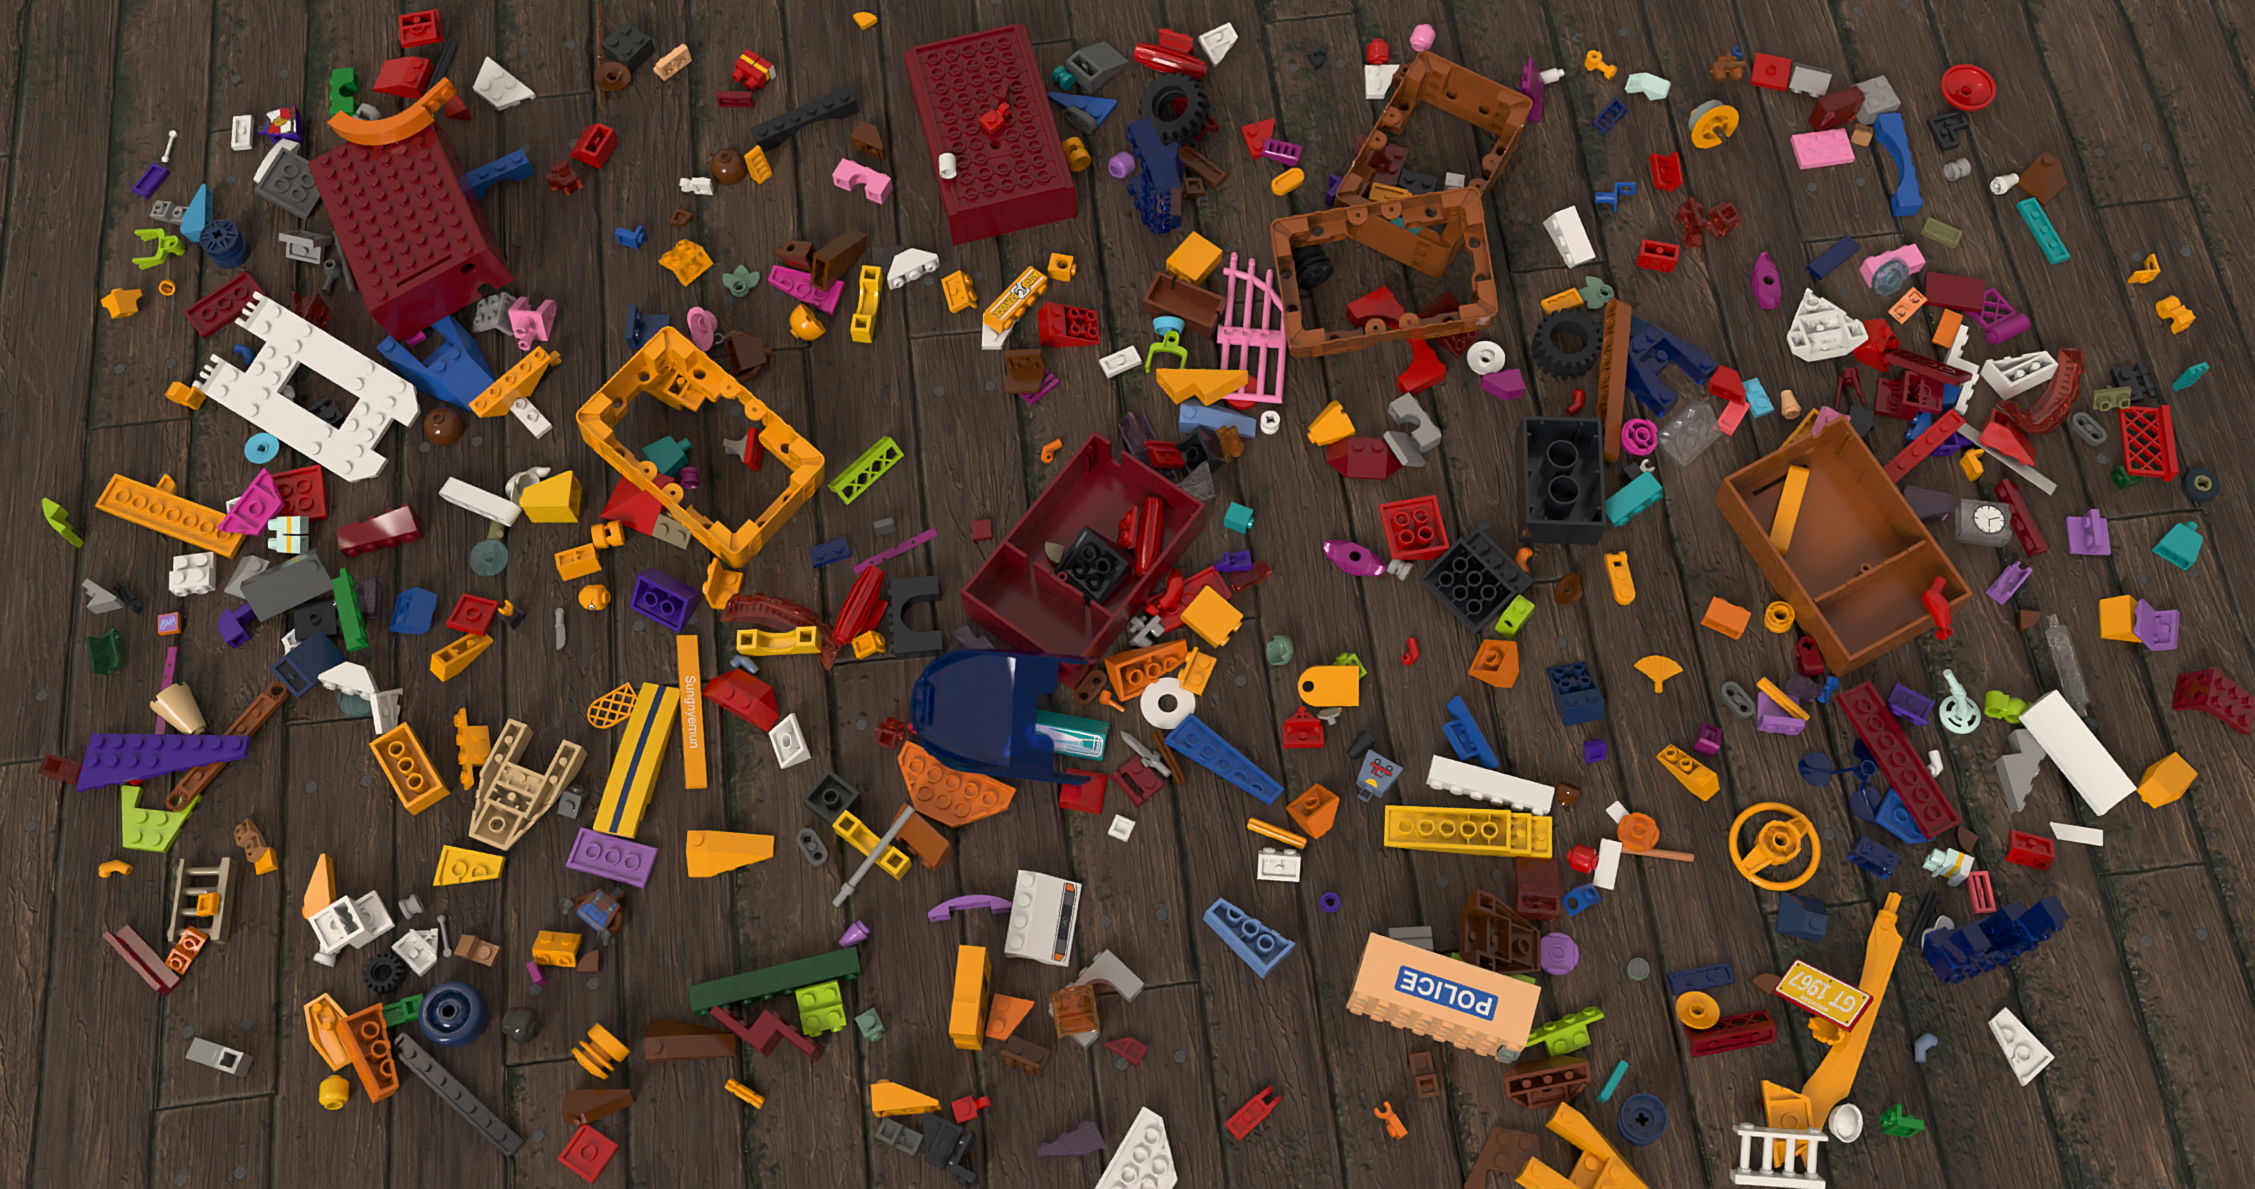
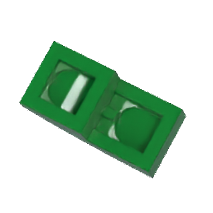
(403, 1011)

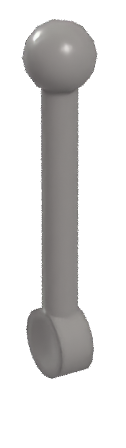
(447, 952)

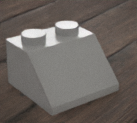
(1809, 79)

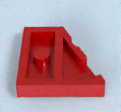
(1255, 136)

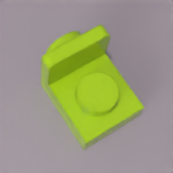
(1350, 659)

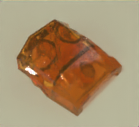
(1074, 1010)

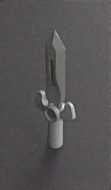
(1148, 759)

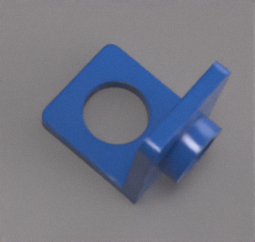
(1585, 895)

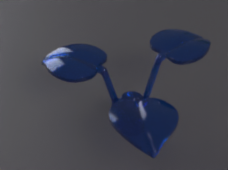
(1864, 804)

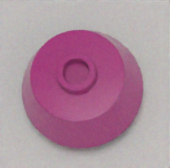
(1639, 437)

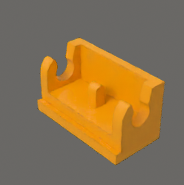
(577, 562)

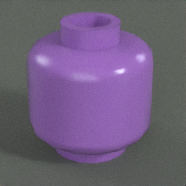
(1121, 165)

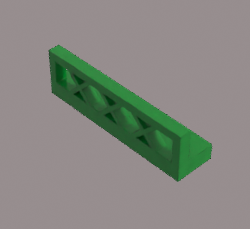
(350, 611)

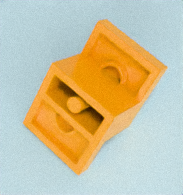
(678, 392)

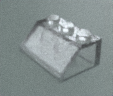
(1689, 433)

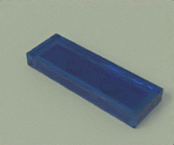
(1833, 257)
(1700, 978)

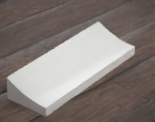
(2077, 752)

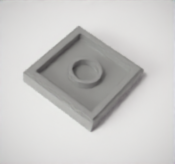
(1404, 449)

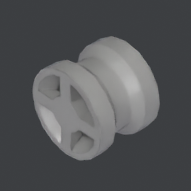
(411, 906)

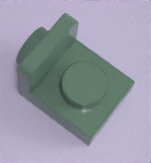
(871, 1025)

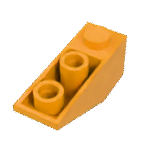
(1690, 772)

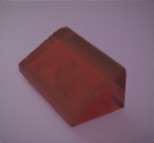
(1244, 579)

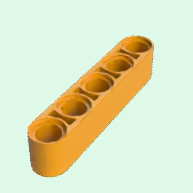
(1789, 508)

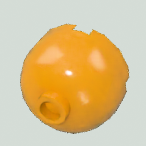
(805, 324)

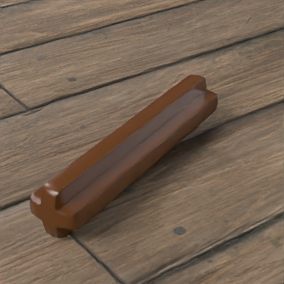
(1169, 757)

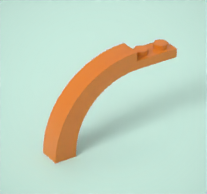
(395, 127)

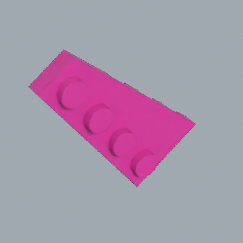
(798, 285)

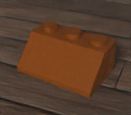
(923, 841)

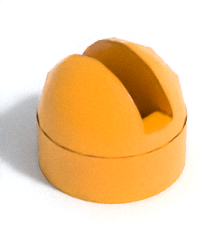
(166, 289)

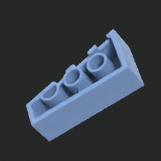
(1248, 937)

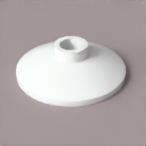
(1485, 351)

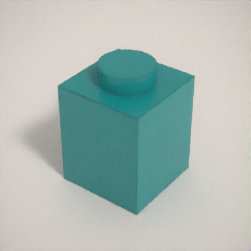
(1239, 518)

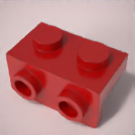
(1666, 171)

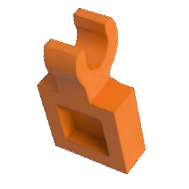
(1394, 1125)

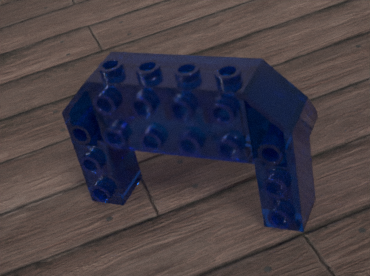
(1160, 186)
(1992, 939)

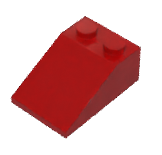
(404, 77)

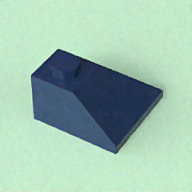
(1801, 917)

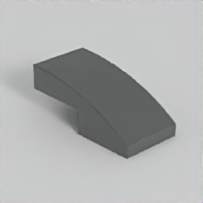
(900, 1137)

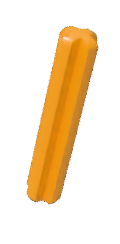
(1781, 699)
(1276, 833)

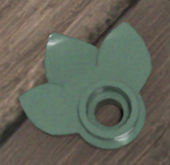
(741, 279)
(1594, 291)

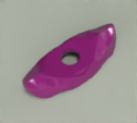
(1767, 295)
(1339, 552)

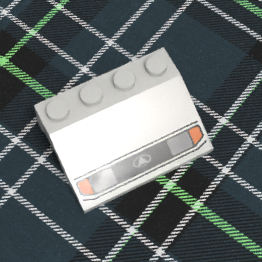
(1042, 918)

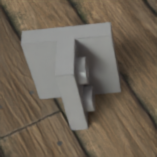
(305, 245)

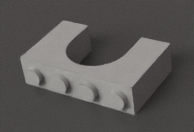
(1110, 971)

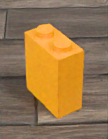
(1194, 259)
(1212, 617)

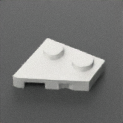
(385, 710)

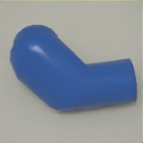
(248, 353)

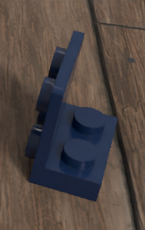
(643, 327)

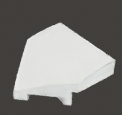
(418, 949)

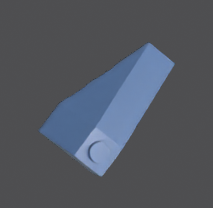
(1210, 418)

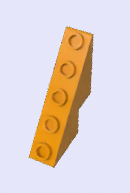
(514, 384)
(1206, 384)

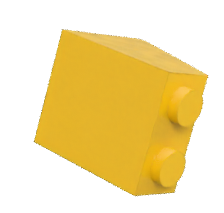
(553, 499)

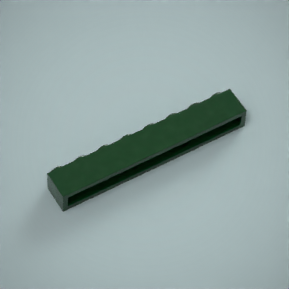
(774, 981)

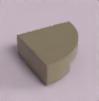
(1054, 552)

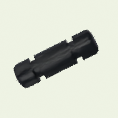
(128, 596)

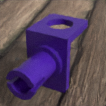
(1951, 445)

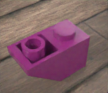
(1504, 384)

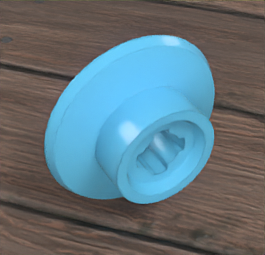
(256, 443)

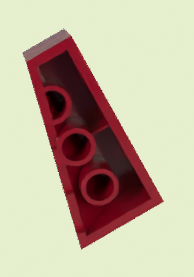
(380, 532)

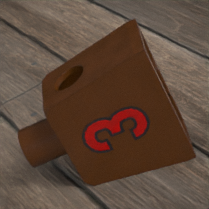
(797, 255)

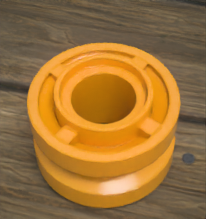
(1779, 625)

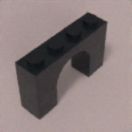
(904, 594)

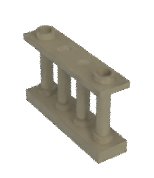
(226, 887)

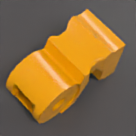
(2171, 308)
(182, 394)

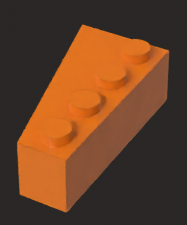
(369, 1050)

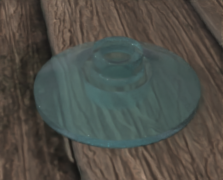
(483, 553)

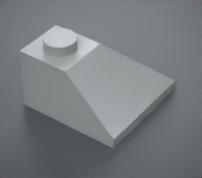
(247, 568)

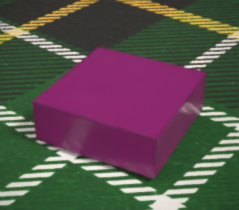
(537, 973)

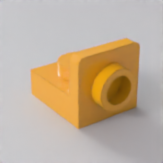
(1971, 464)
(868, 644)

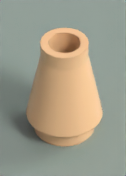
(1789, 405)

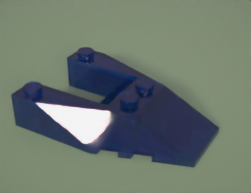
(1649, 353)

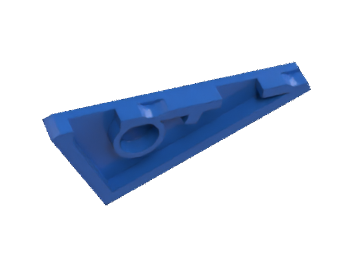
(1096, 107)

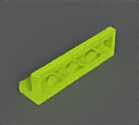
(863, 462)

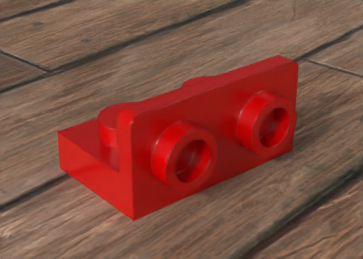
(2030, 850)

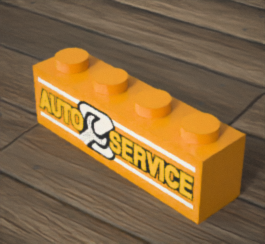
(1015, 300)

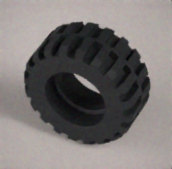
(1164, 91)

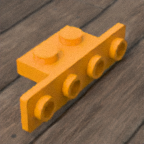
(474, 747)

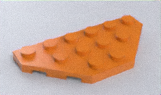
(949, 794)

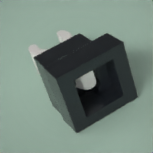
(1633, 471)

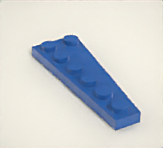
(1213, 752)

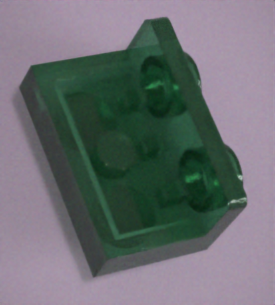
(105, 653)

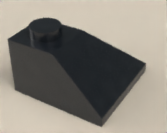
(1199, 448)

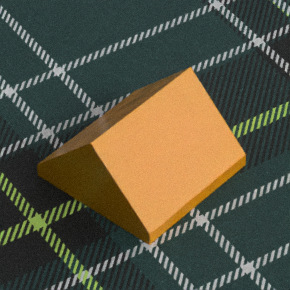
(2118, 618)

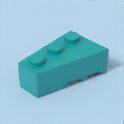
(1633, 499)

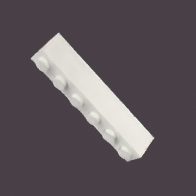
(1490, 786)

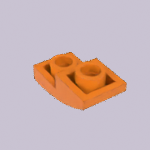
(1947, 329)
(186, 950)

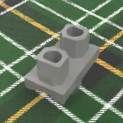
(1152, 625)

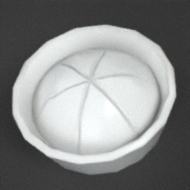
(1846, 1122)

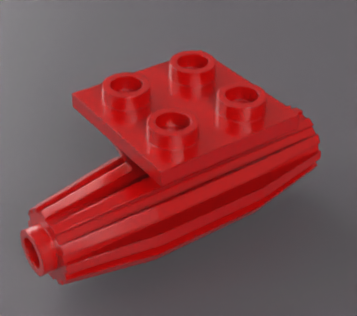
(1171, 55)
(1143, 533)
(862, 607)

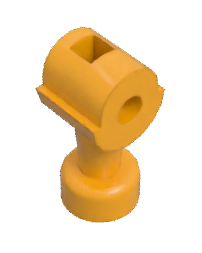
(1594, 60)

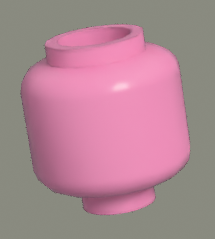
(1422, 37)

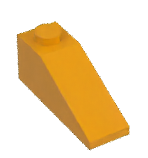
(458, 655)
(321, 889)

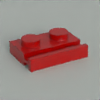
(1164, 455)

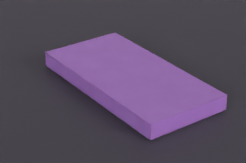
(612, 858)

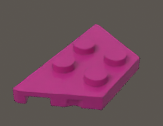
(254, 508)

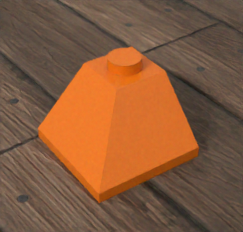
(1496, 663)
(1315, 810)

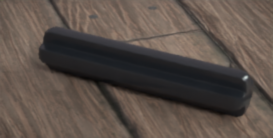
(1922, 918)

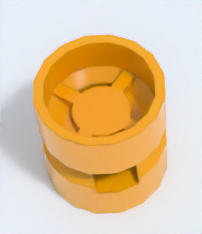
(1076, 154)
(601, 537)

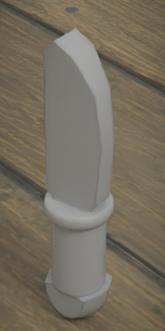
(560, 628)

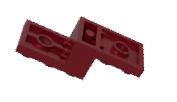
(767, 1032)

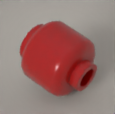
(1378, 52)
(1583, 858)

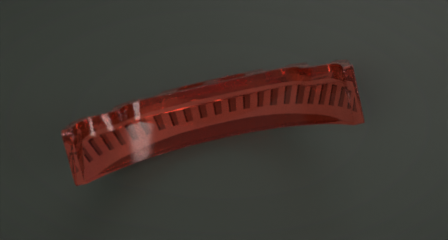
(2056, 401)
(784, 616)

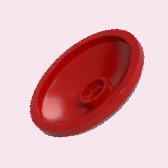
(1968, 87)

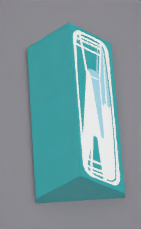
(1074, 734)

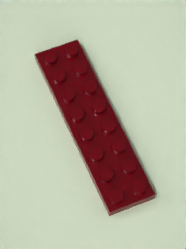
(1898, 760)

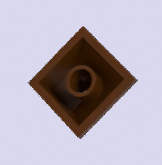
(2043, 178)

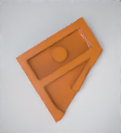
(1006, 1015)

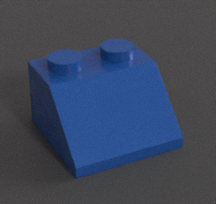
(413, 611)

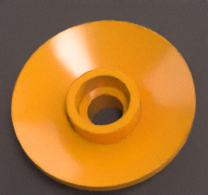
(1699, 1003)

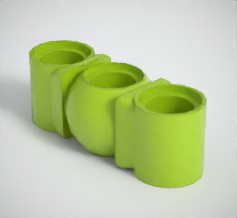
(2000, 705)

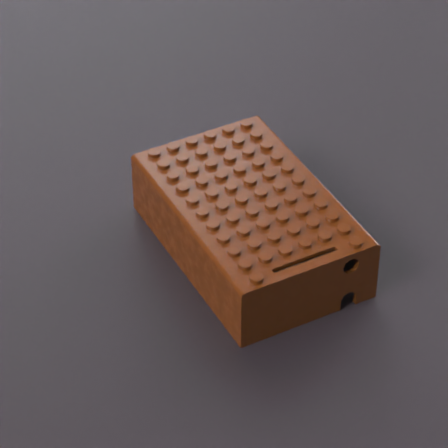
(1854, 549)

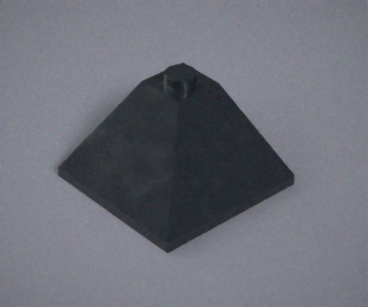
(1095, 565)

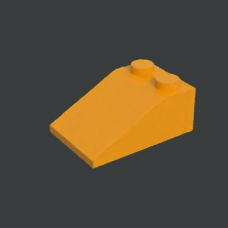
(896, 1100)

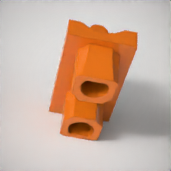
(1907, 305)

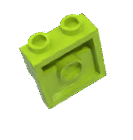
(821, 1008)

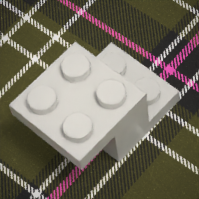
(351, 922)

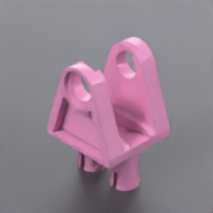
(531, 324)

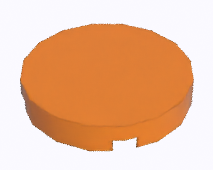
(1638, 832)

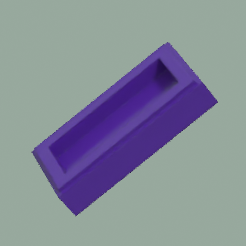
(150, 181)

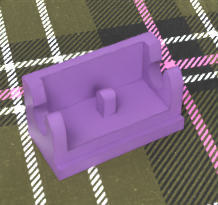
(2008, 582)

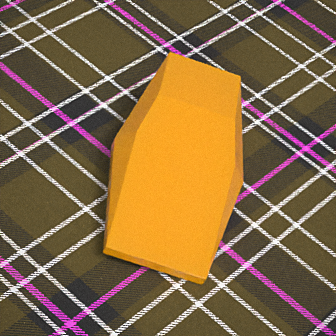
(2166, 780)
(322, 1018)

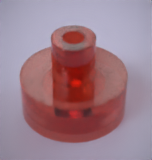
(1693, 238)

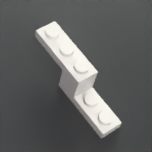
(1953, 359)

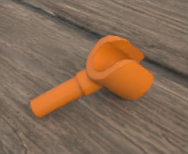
(1105, 699)

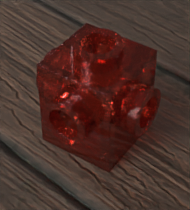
(890, 733)

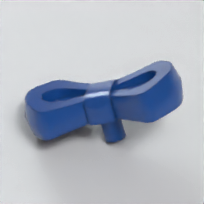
(1831, 684)

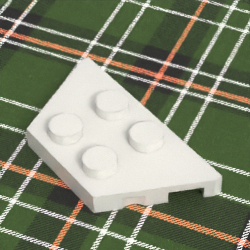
(500, 87)

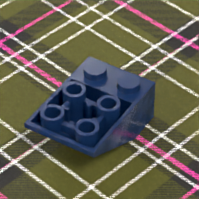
(305, 662)
(1575, 693)

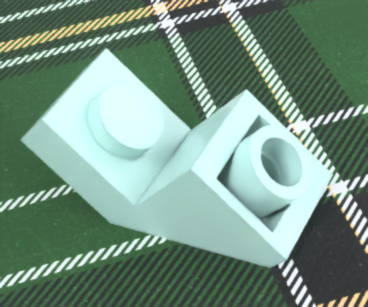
(1653, 86)

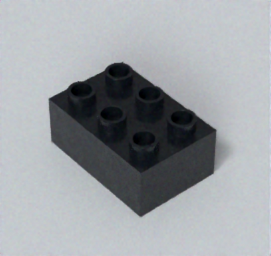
(1560, 480)

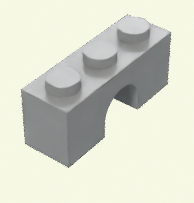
(1408, 410)

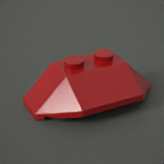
(744, 697)

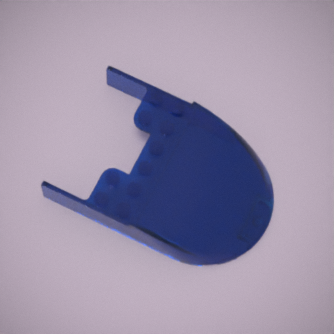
(981, 711)

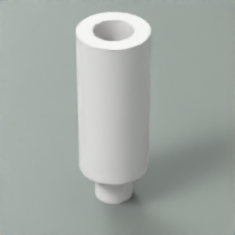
(1552, 75)

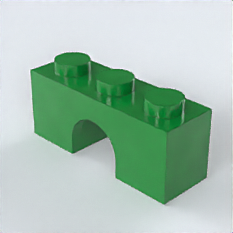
(343, 83)

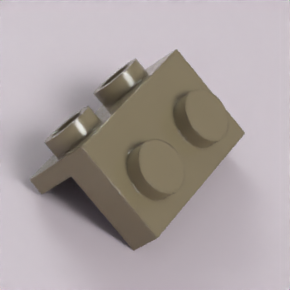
(672, 531)

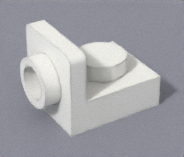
(1454, 181)

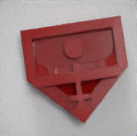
(1302, 731)

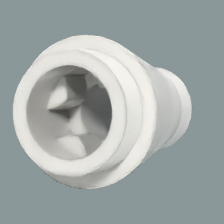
(2003, 183)

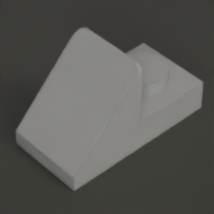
(102, 599)

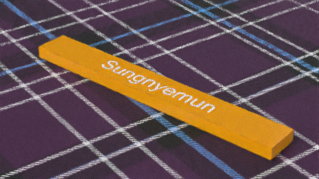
(691, 712)

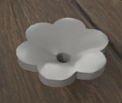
(1330, 714)

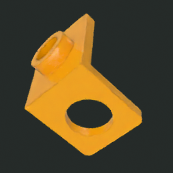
(2148, 274)

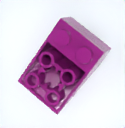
(1533, 87)

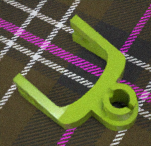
(166, 245)
(1167, 346)

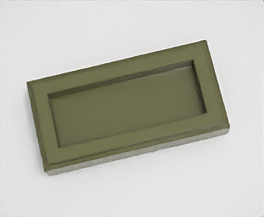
(1941, 232)

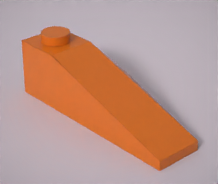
(1137, 668)

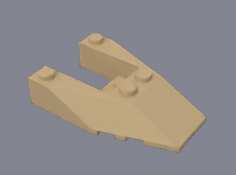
(516, 797)

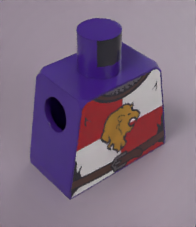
(282, 124)

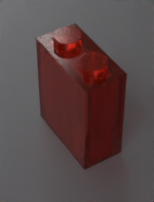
(1836, 109)

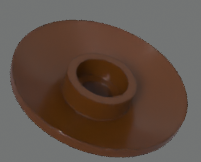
(612, 76)

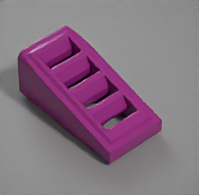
(1283, 146)

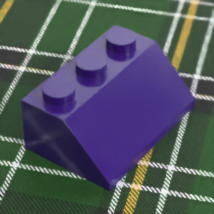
(664, 599)

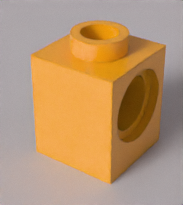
(1058, 261)

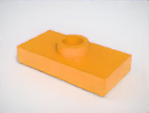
(1568, 299)

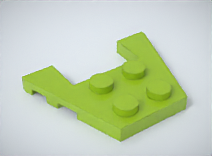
(150, 828)

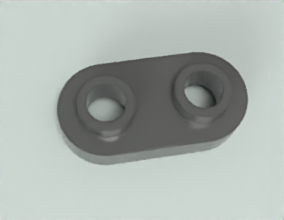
(1080, 119)
(2088, 429)
(1738, 700)
(813, 848)

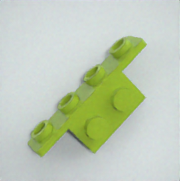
(1567, 1033)

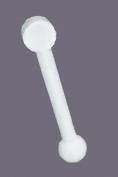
(173, 134)

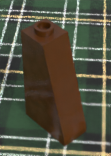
(836, 258)

